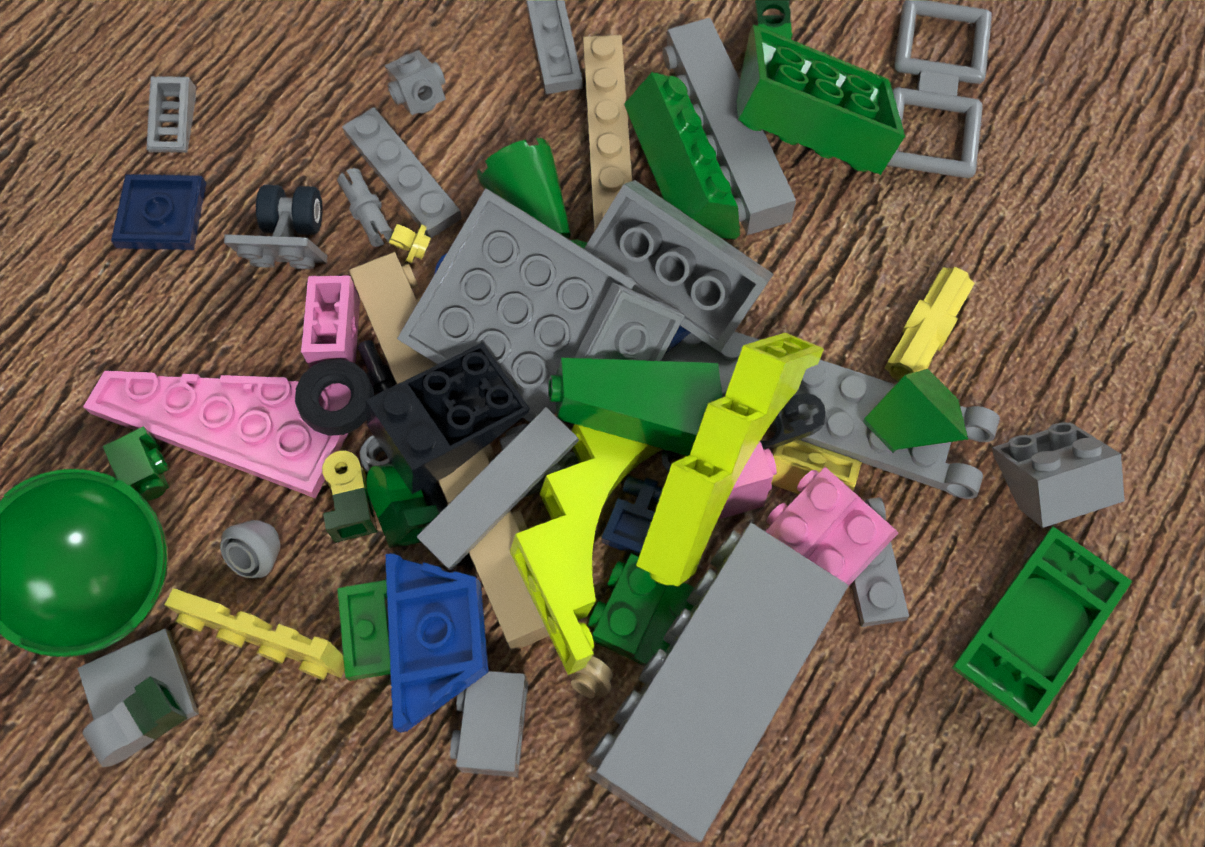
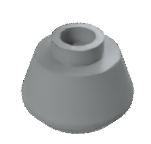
(250, 548)

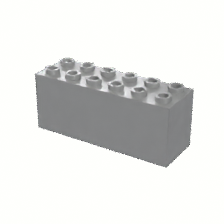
(716, 682)

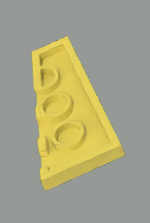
(315, 655)

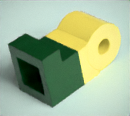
(353, 507)

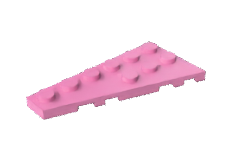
(229, 419)

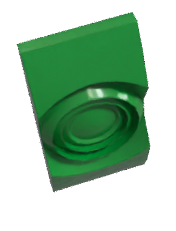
(1041, 626)

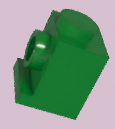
(139, 463)

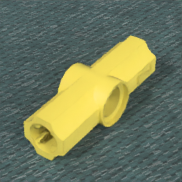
(930, 323)

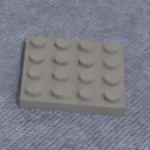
(516, 293)

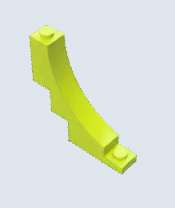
(730, 430)
(558, 553)

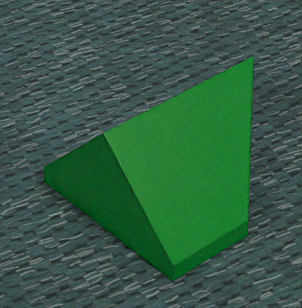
(917, 414)

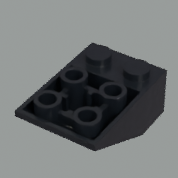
(444, 416)

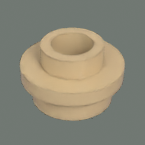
(593, 679)

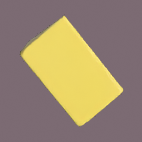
(799, 458)

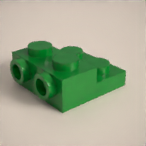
(637, 612)

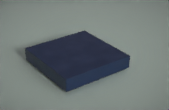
(159, 212)

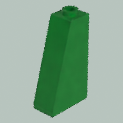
(636, 398)

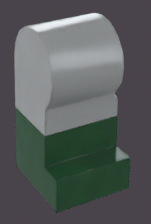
(134, 722)

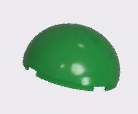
(77, 562)

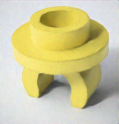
(410, 241)

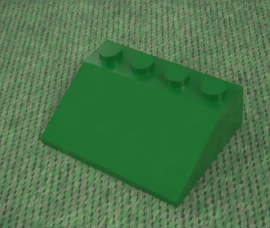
(818, 102)

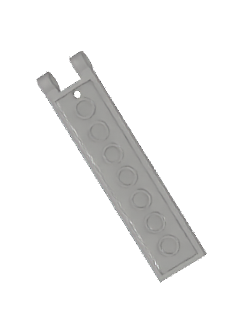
(847, 401)

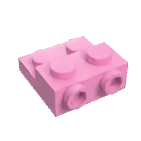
(831, 526)

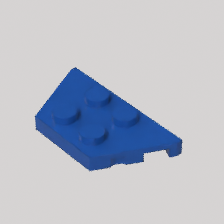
(433, 637)

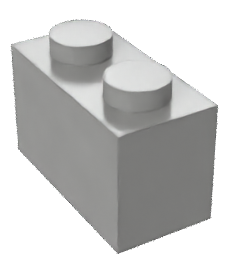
(491, 725)

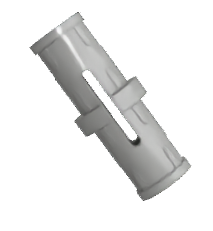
(365, 207)

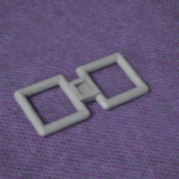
(939, 84)

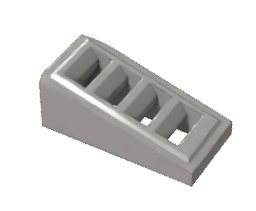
(159, 90)

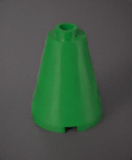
(528, 181)

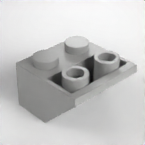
(1060, 473)

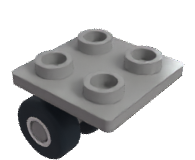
(281, 216)

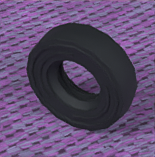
(316, 380)

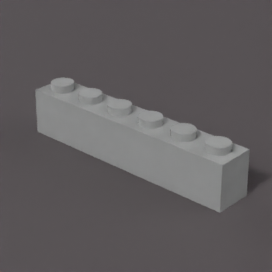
(742, 153)

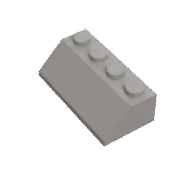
(678, 263)

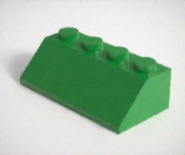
(682, 155)

